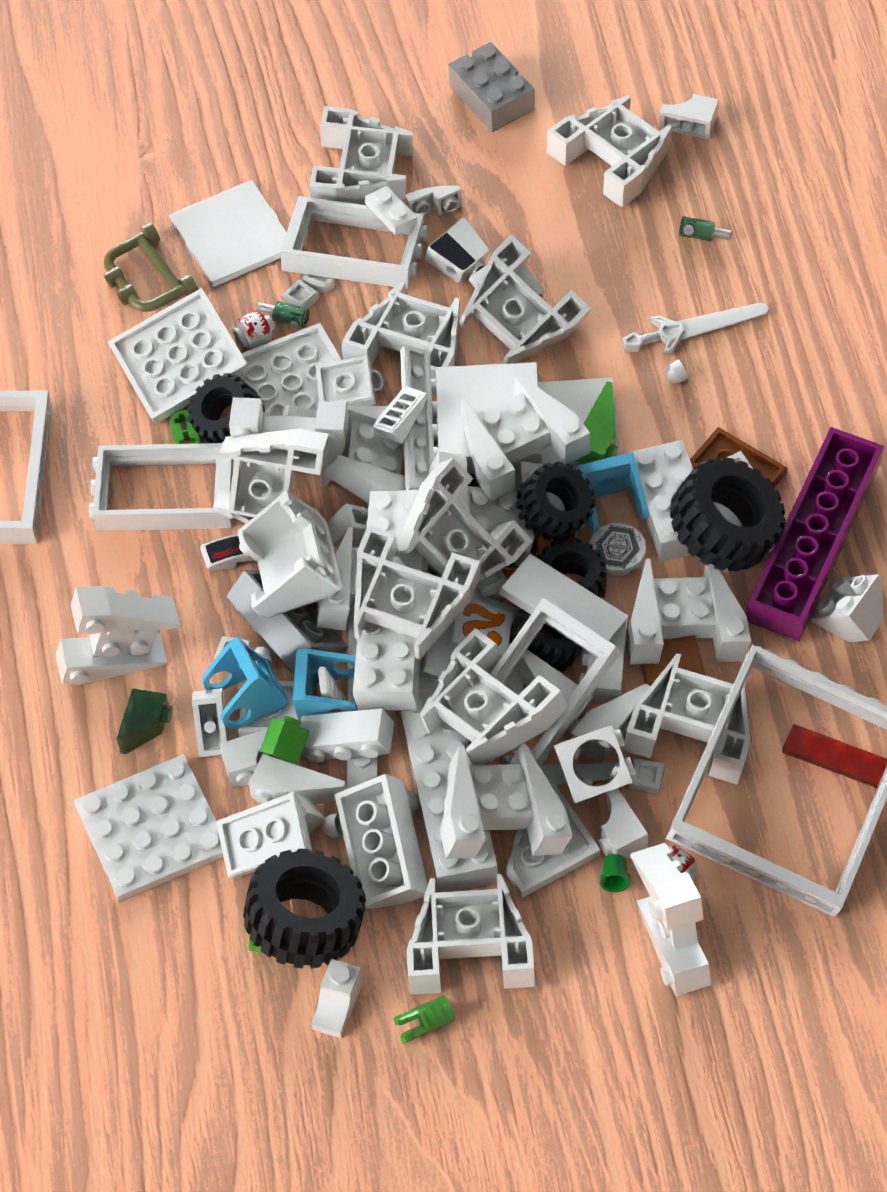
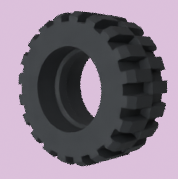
(709, 533)
(300, 938)

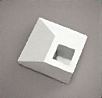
(852, 608)

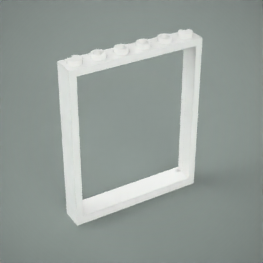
(39, 401)
(747, 862)

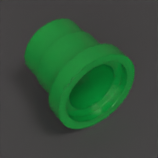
(615, 874)

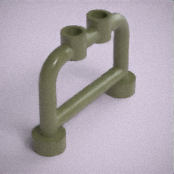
(126, 291)

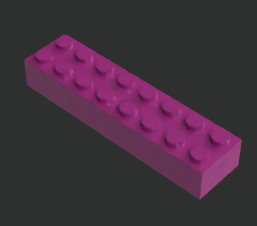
(814, 534)

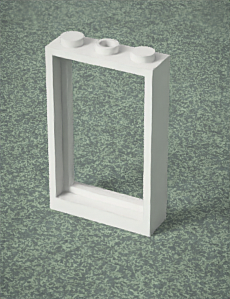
(347, 268)
(157, 518)
(581, 634)

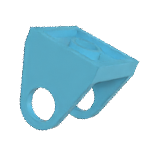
(615, 476)
(307, 677)
(260, 693)

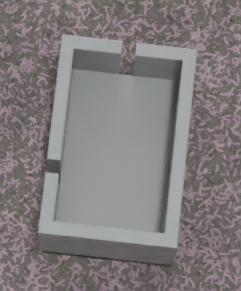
(491, 86)

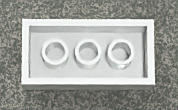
(661, 473)

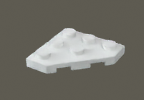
(533, 872)

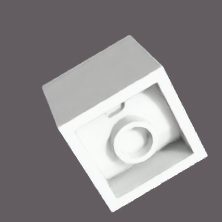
(583, 788)

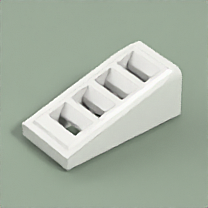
(385, 423)
(330, 688)

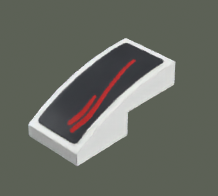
(223, 553)

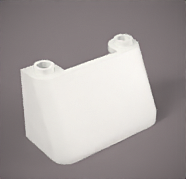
(291, 554)

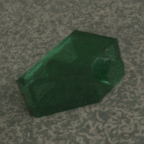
(143, 719)

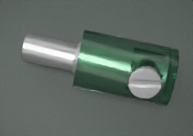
(702, 229)
(286, 313)

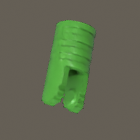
(430, 1015)

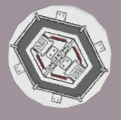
(621, 548)

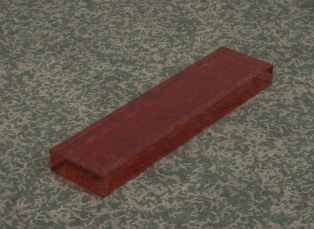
(835, 755)

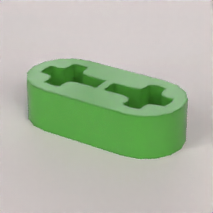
(179, 434)

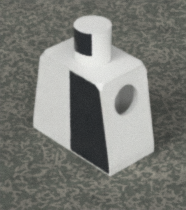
(458, 252)

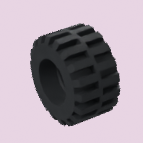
(212, 401)
(571, 490)
(579, 560)
(556, 652)

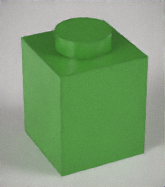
(285, 739)

